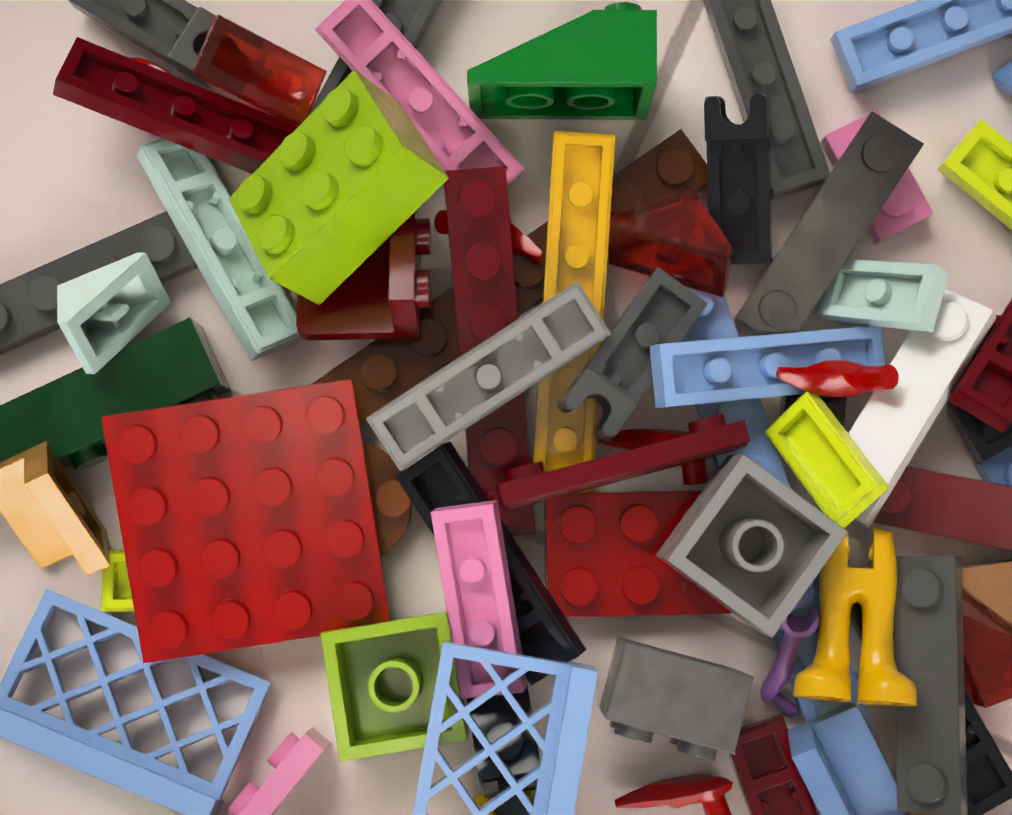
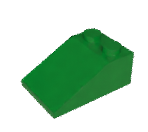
(579, 71)

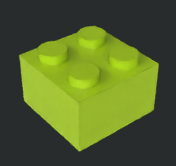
(386, 683)

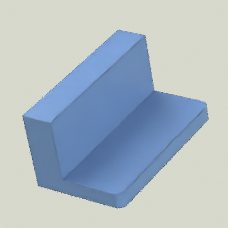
(843, 764)

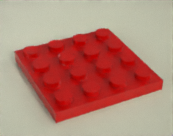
(246, 519)

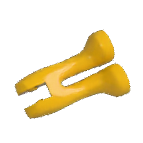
(875, 591)

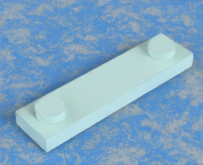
(220, 247)

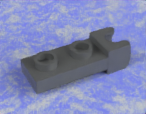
(163, 27)
(622, 363)

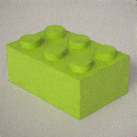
(336, 189)

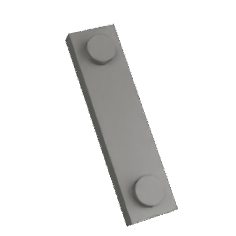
(488, 375)

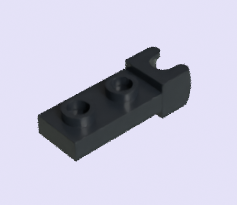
(740, 177)

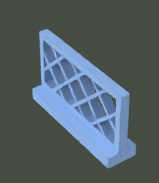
(563, 739)
(103, 757)

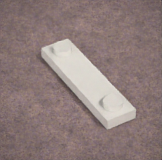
(928, 371)

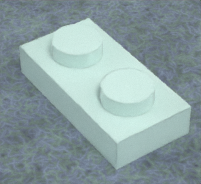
(885, 294)

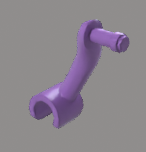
(795, 630)

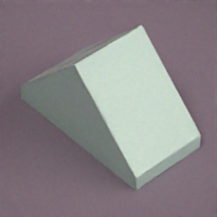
(109, 308)

